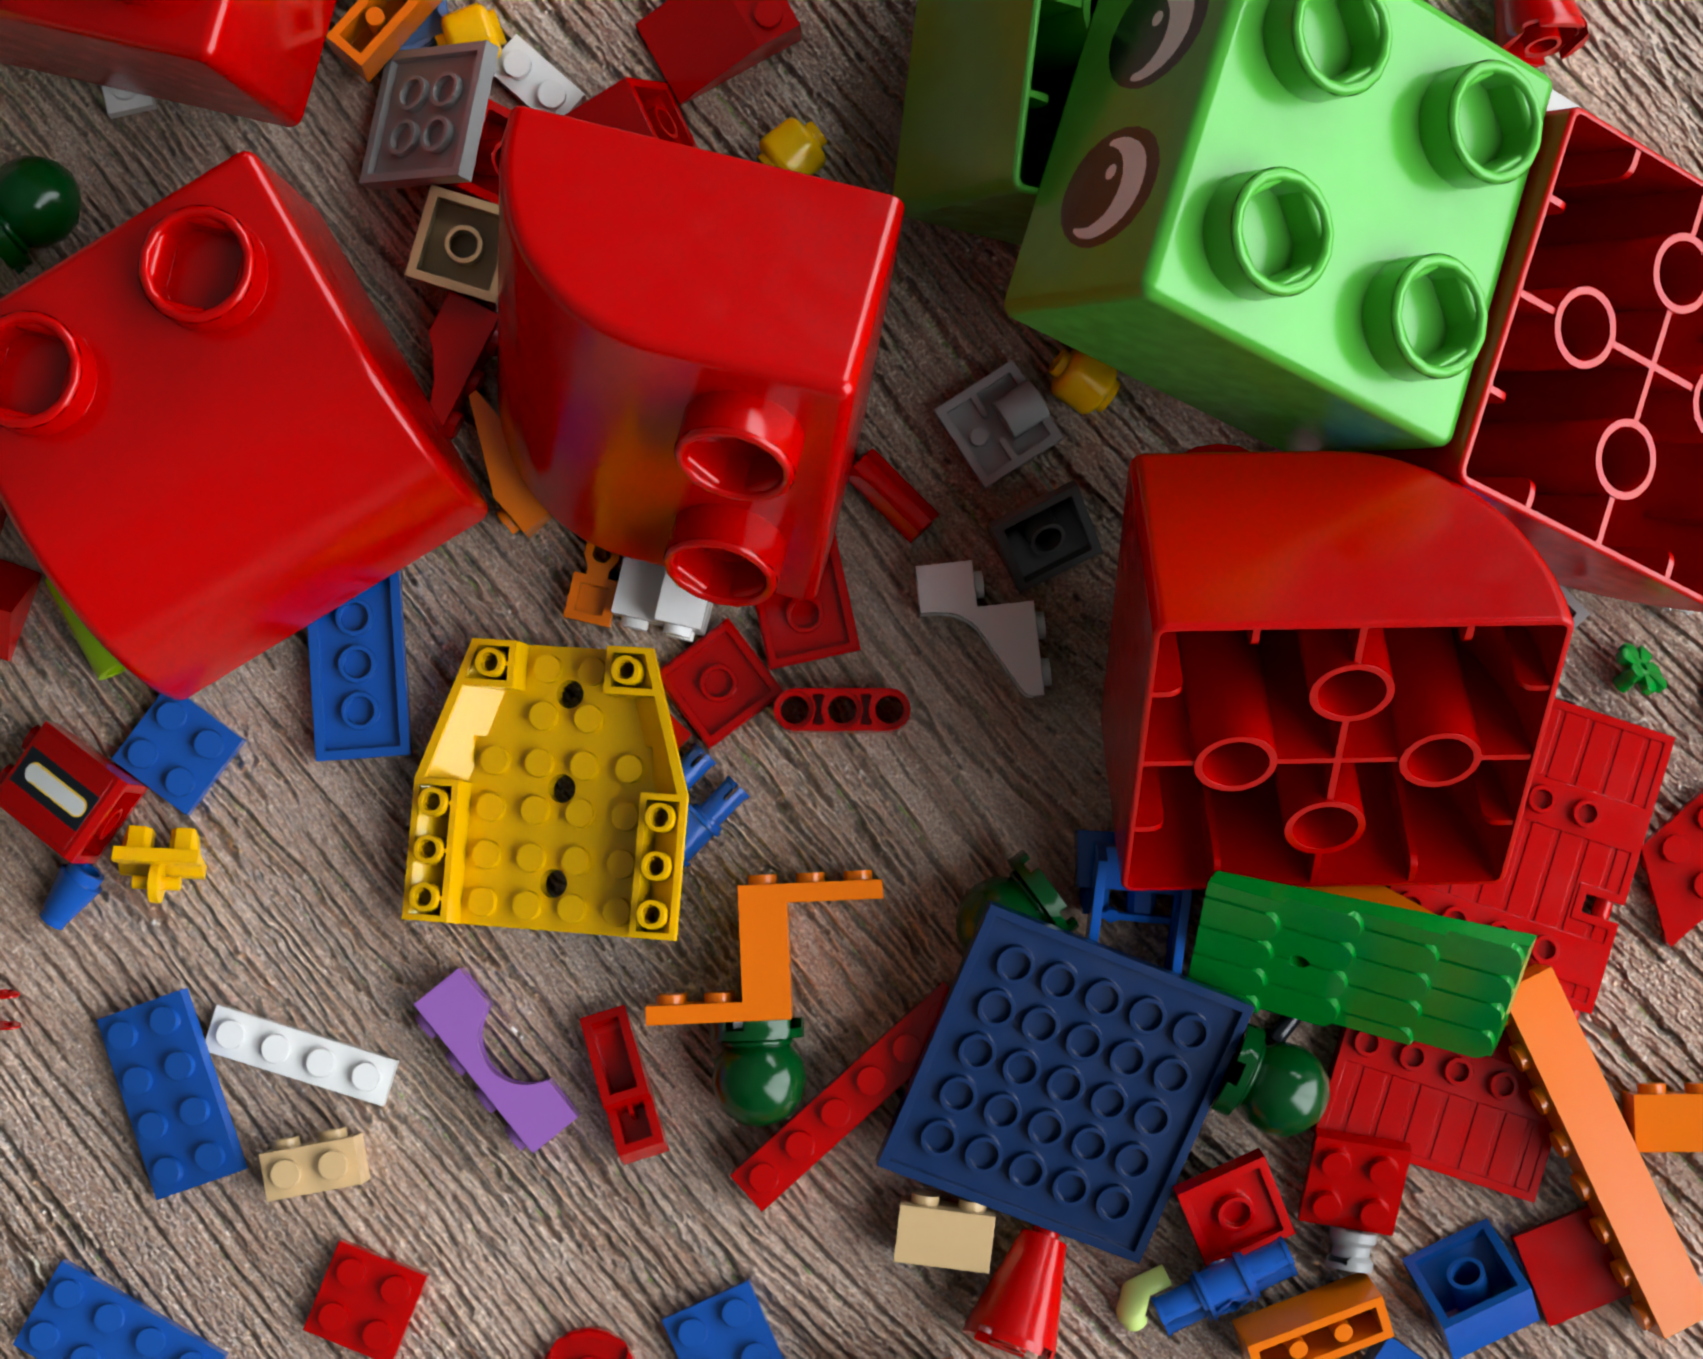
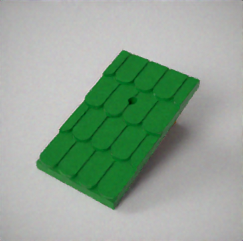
(1360, 961)

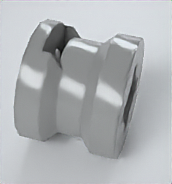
(1351, 1250)

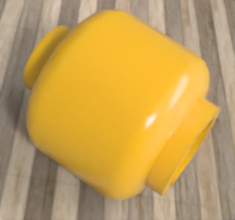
(471, 25)
(793, 147)
(1083, 381)

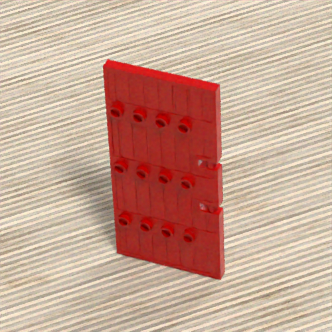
(1574, 840)

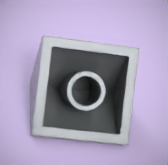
(1045, 536)

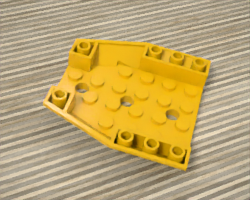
(488, 806)

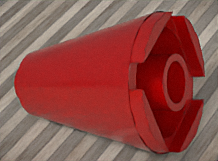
(1539, 28)
(1023, 1297)

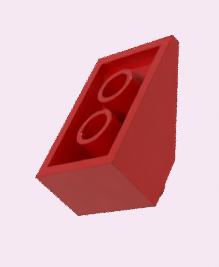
(715, 40)

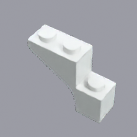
(1006, 629)

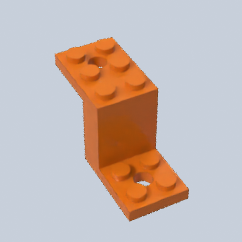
(763, 950)

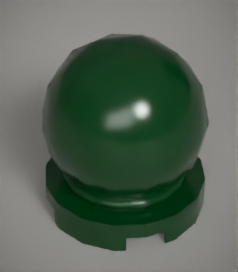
(36, 207)
(1021, 891)
(758, 1071)
(1274, 1085)

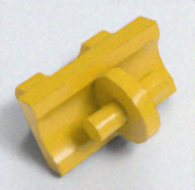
(159, 867)

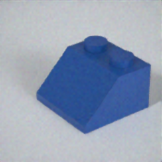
(1471, 1289)

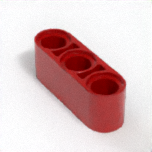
(821, 698)

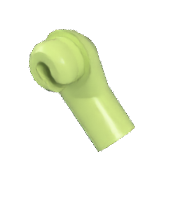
(1136, 1294)

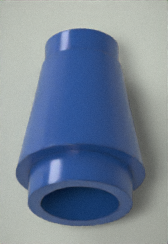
(71, 891)

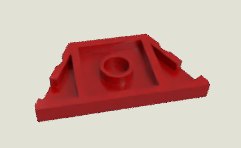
(1675, 870)

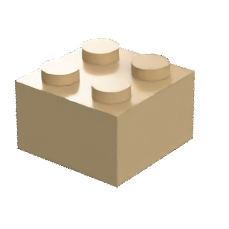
(457, 246)

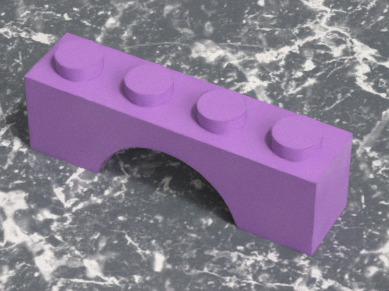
(457, 1014)

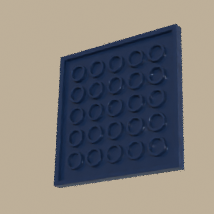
(1064, 1082)

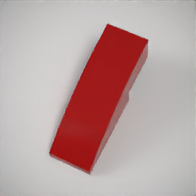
(624, 1085)

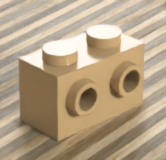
(314, 1166)
(944, 1233)

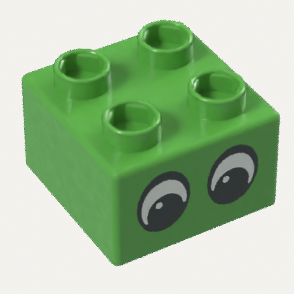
(1284, 211)

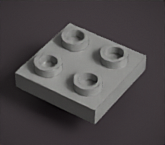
(998, 424)

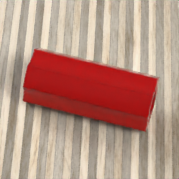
(892, 495)

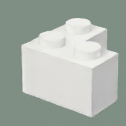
(651, 597)

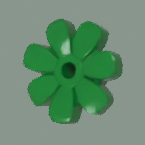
(1638, 670)

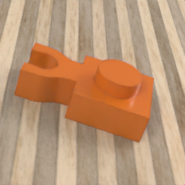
(593, 593)

